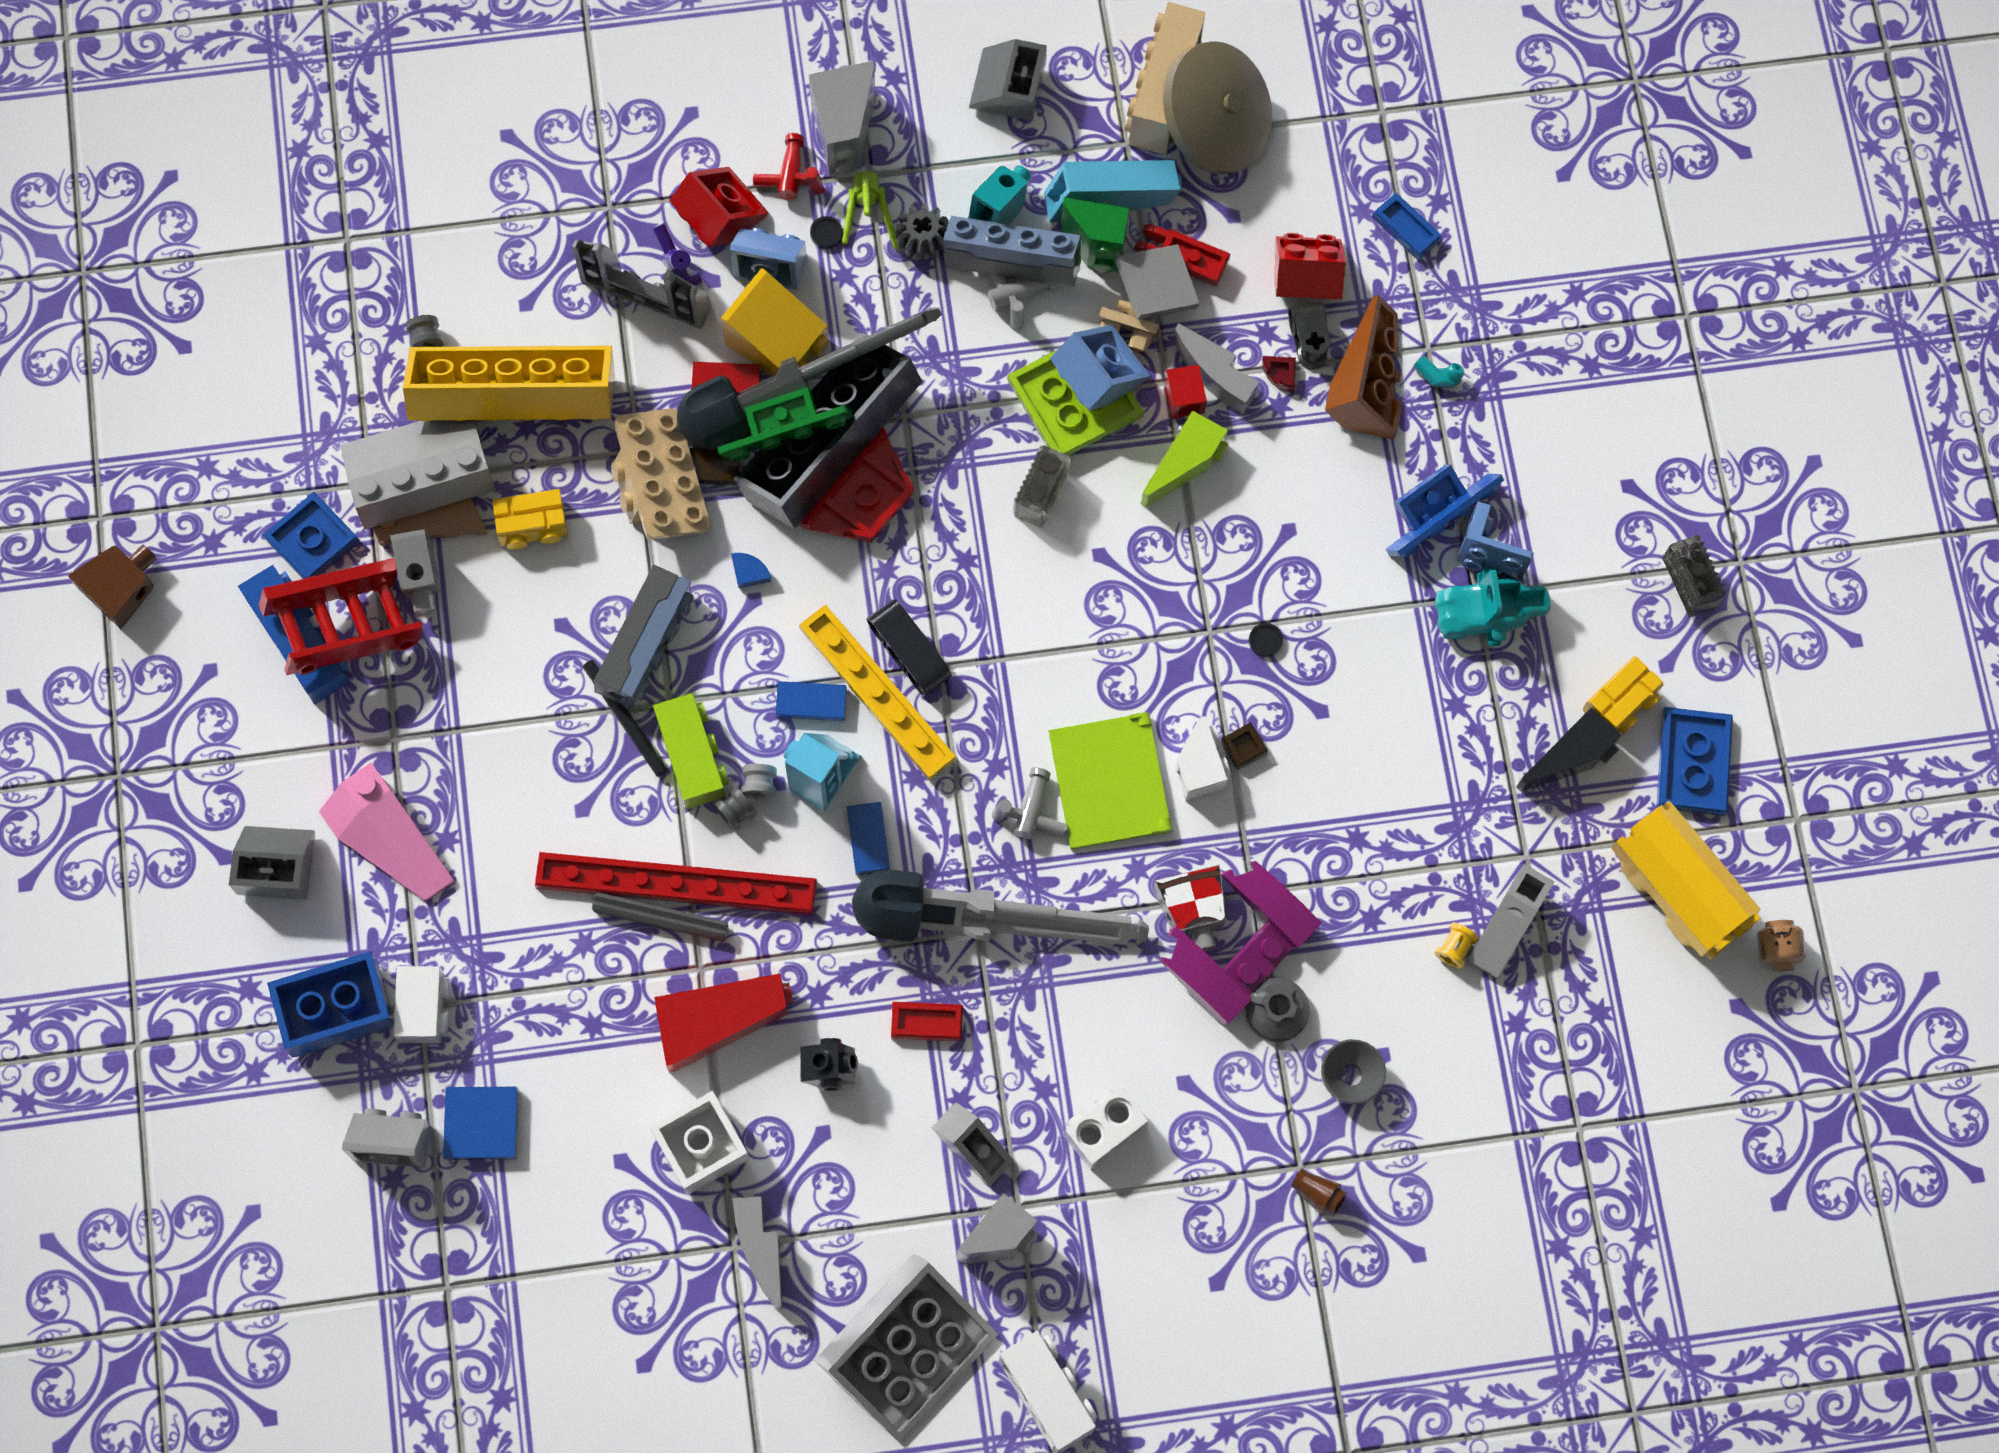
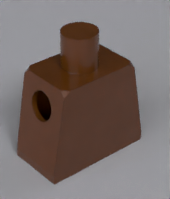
(116, 582)

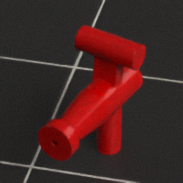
(790, 174)

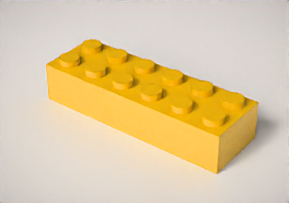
(509, 383)

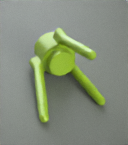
(866, 193)

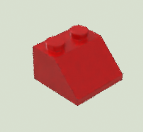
(717, 205)

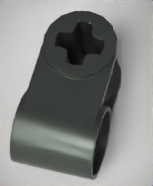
(1310, 333)

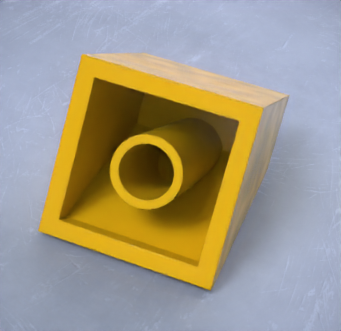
(772, 325)

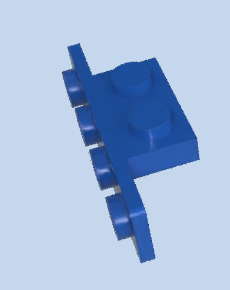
(1435, 503)

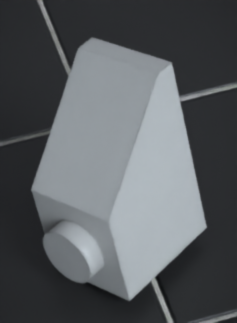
(973, 1143)

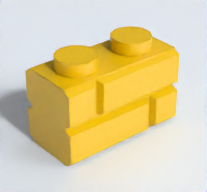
(530, 518)
(1626, 695)

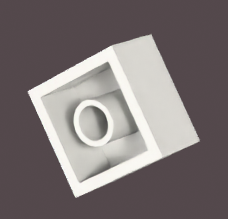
(699, 1143)

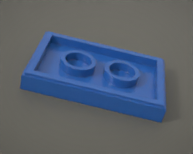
(1695, 760)

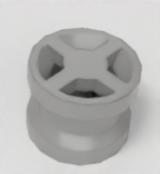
(759, 781)

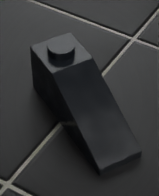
(1575, 752)

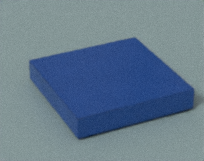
(311, 537)
(480, 1123)

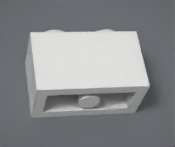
(420, 1004)

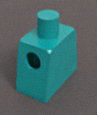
(1000, 195)

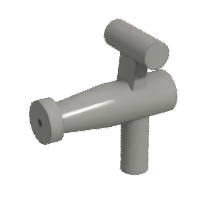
(1012, 294)
(1028, 814)

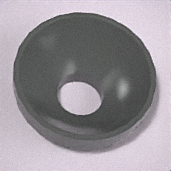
(1277, 1027)
(1356, 1054)

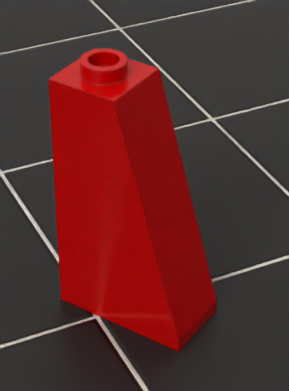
(715, 1016)

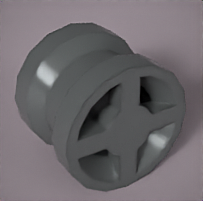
(424, 331)
(735, 809)

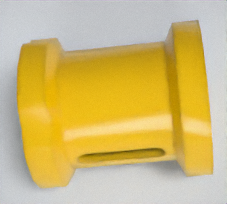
(1465, 937)

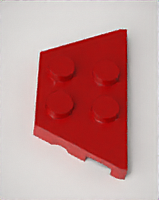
(864, 495)

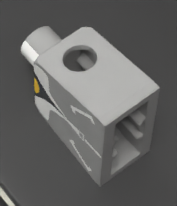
(412, 556)

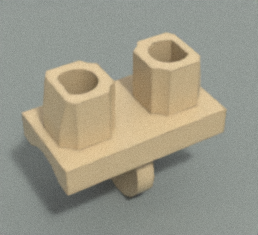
(1142, 330)

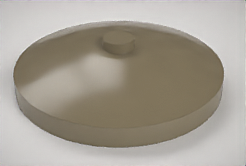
(1217, 107)

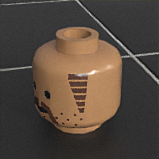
(1781, 945)

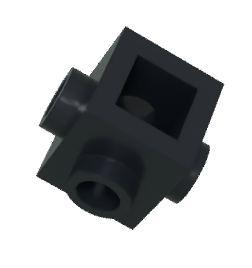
(828, 1064)

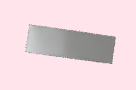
(1216, 368)
(759, 1247)

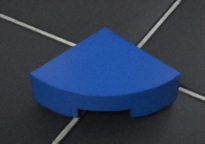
(749, 570)

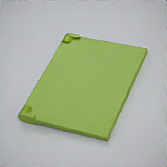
(1110, 781)

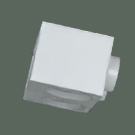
(1111, 1134)

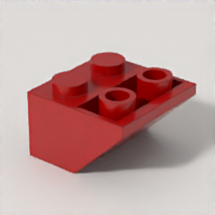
(1309, 266)

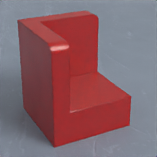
(1185, 391)

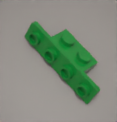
(782, 419)

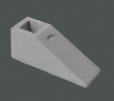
(1510, 921)

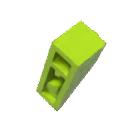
(1189, 456)

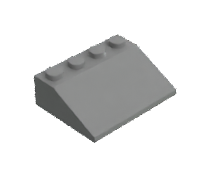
(415, 469)
(906, 1347)

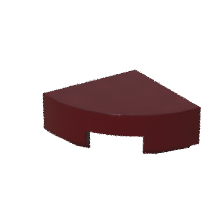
(1280, 371)

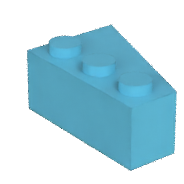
(818, 767)

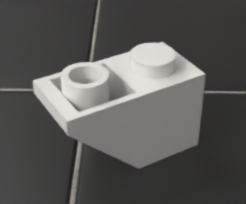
(1199, 763)

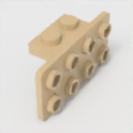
(658, 476)

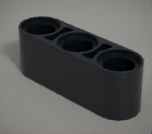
(909, 647)

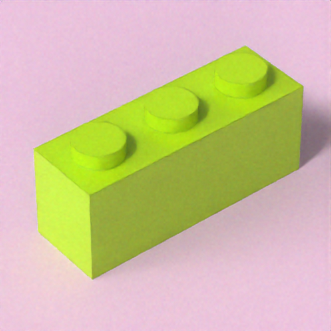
(691, 750)

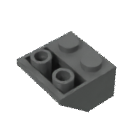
(1009, 78)
(272, 862)

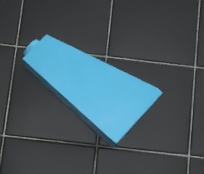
(1113, 183)

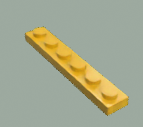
(877, 692)

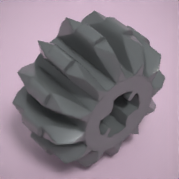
(921, 222)

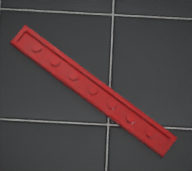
(676, 883)

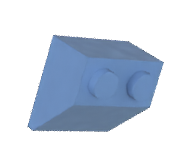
(778, 255)
(1098, 366)

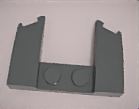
(674, 298)

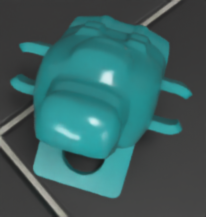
(1489, 607)

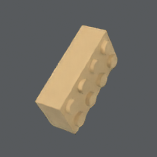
(1174, 33)

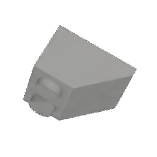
(387, 1139)
(1000, 1234)

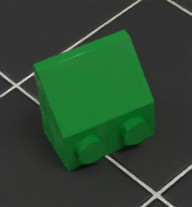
(1100, 229)

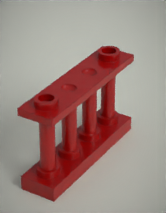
(342, 585)

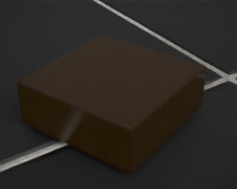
(1244, 746)

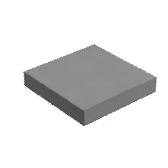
(1157, 282)

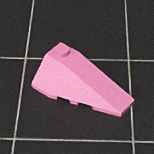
(376, 826)

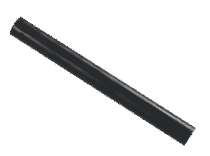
(630, 726)

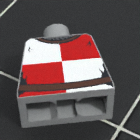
(1193, 903)

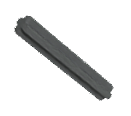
(660, 917)

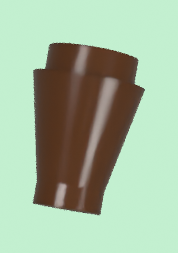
(1320, 1192)

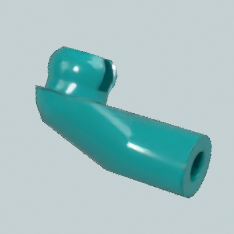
(1439, 377)

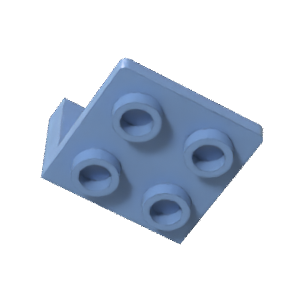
(1480, 552)

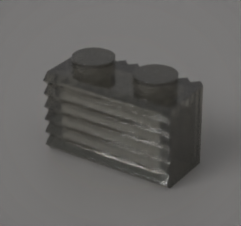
(1041, 486)
(1694, 575)

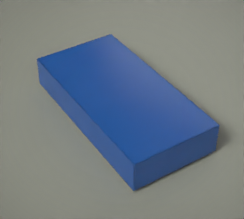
(1407, 226)
(811, 701)
(868, 838)

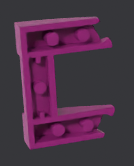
(1229, 989)

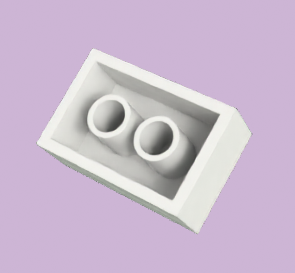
(1048, 1392)

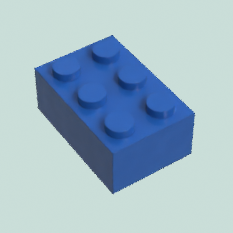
(331, 1004)

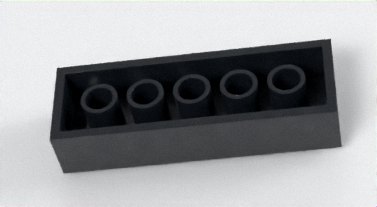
(800, 472)

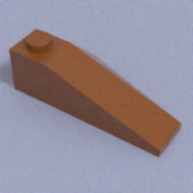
(1364, 383)

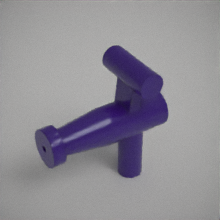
(675, 259)

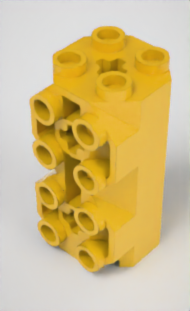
(1686, 881)

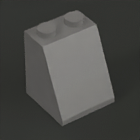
(843, 112)

